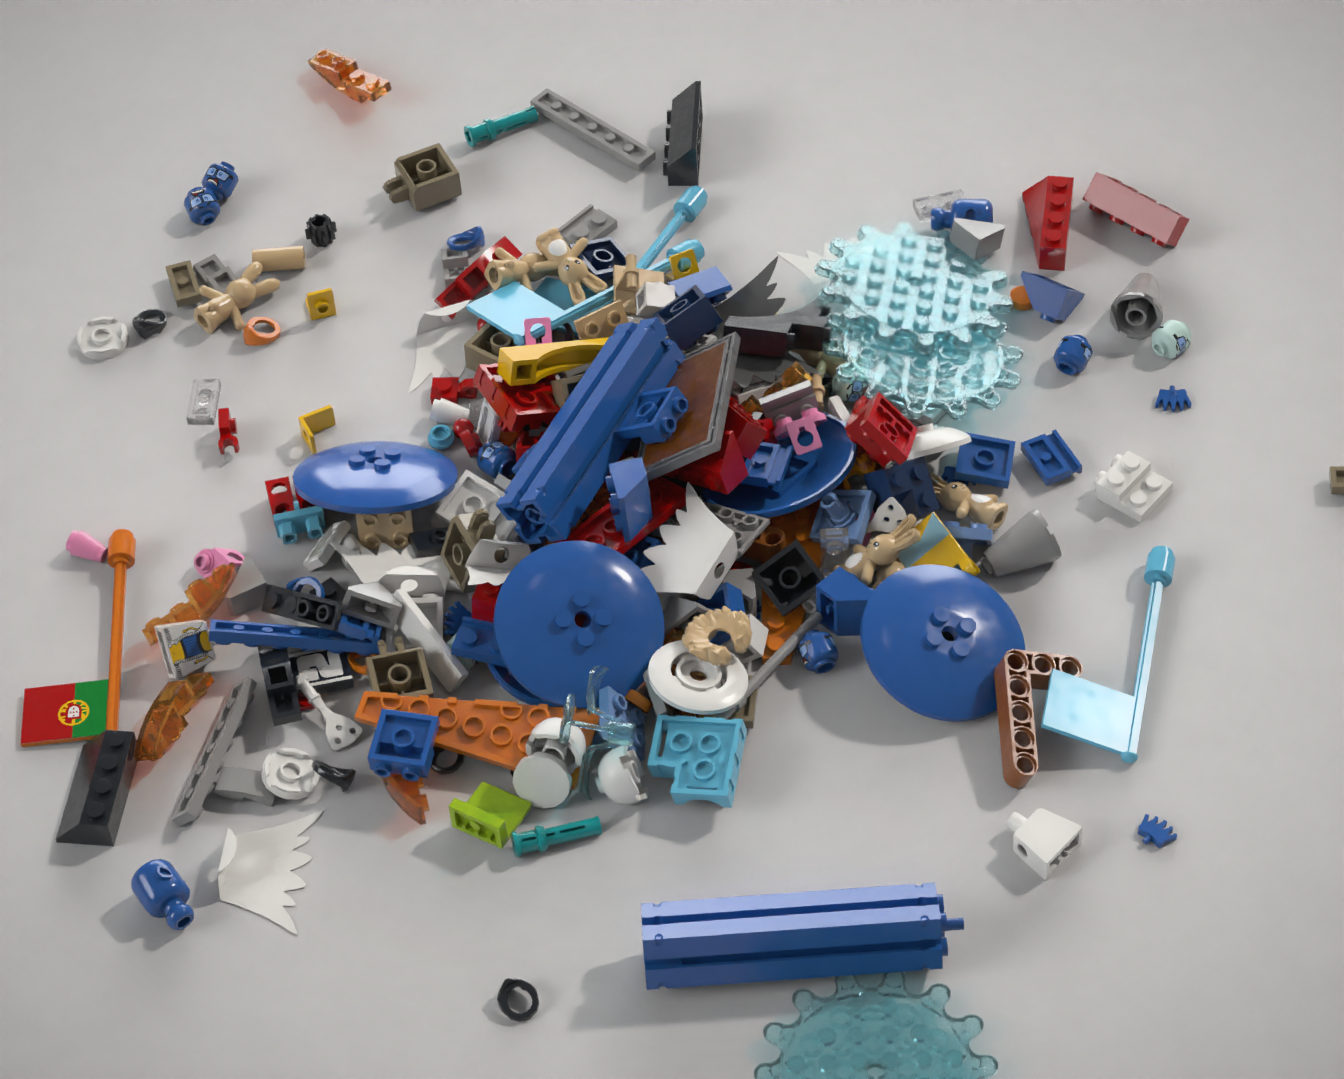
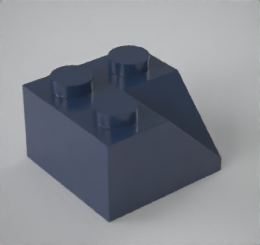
(689, 318)
(906, 483)

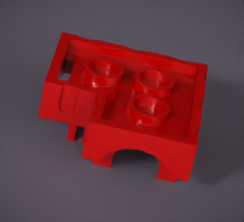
(517, 403)

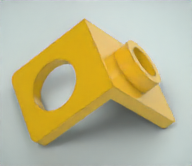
(674, 259)
(320, 304)
(315, 422)

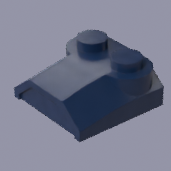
(601, 257)

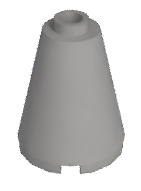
(1138, 307)
(1022, 547)

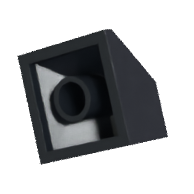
(789, 578)

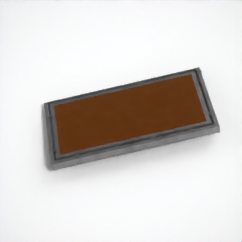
(707, 383)

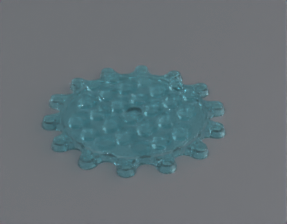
(946, 304)
(937, 380)
(876, 1028)

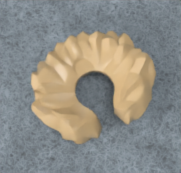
(705, 627)

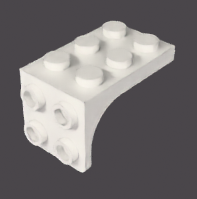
(475, 493)

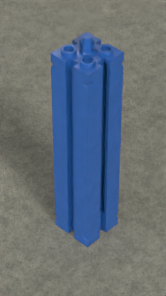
(580, 441)
(794, 935)

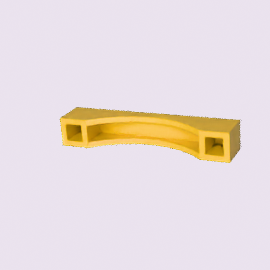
(533, 362)

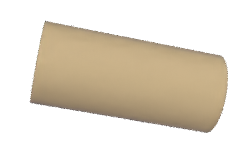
(280, 258)

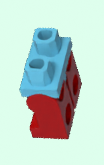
(293, 516)

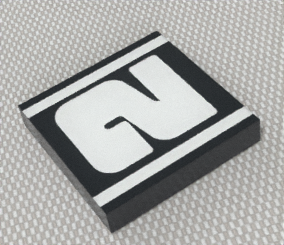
(323, 668)

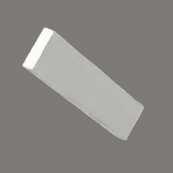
(436, 651)

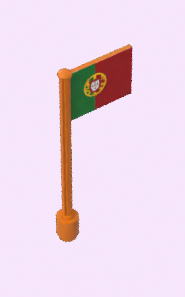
(90, 707)

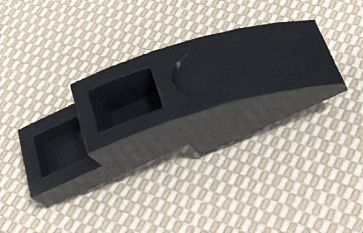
(302, 607)
(279, 685)

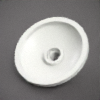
(934, 440)

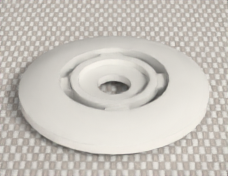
(694, 695)

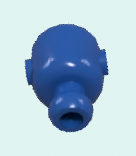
(962, 208)
(163, 893)

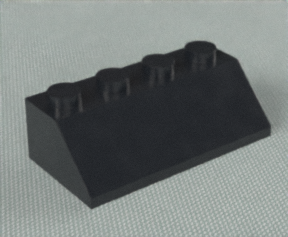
(684, 138)
(99, 790)

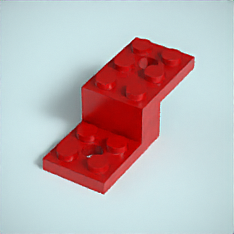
(881, 430)

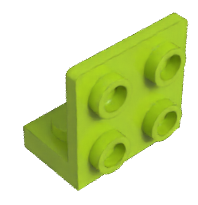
(489, 814)

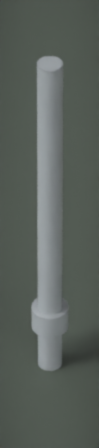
(773, 662)

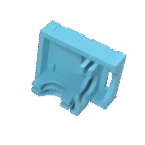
(699, 757)

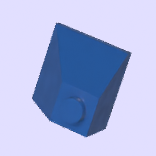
(1050, 297)

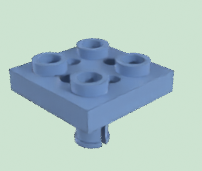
(836, 513)
(967, 537)
(619, 707)

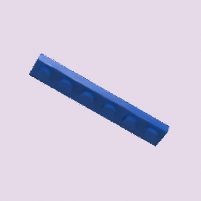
(285, 636)

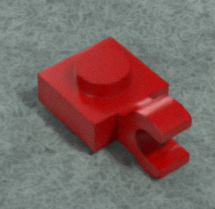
(451, 389)
(227, 428)

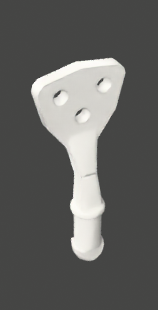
(895, 514)
(332, 719)

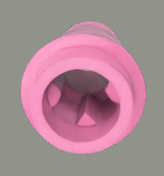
(84, 546)

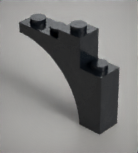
(779, 333)

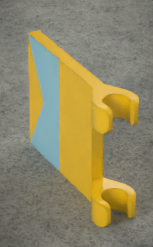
(937, 548)

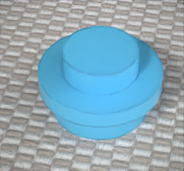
(441, 437)

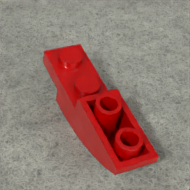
(472, 279)

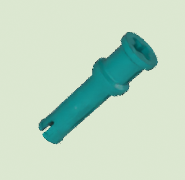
(491, 128)
(541, 838)

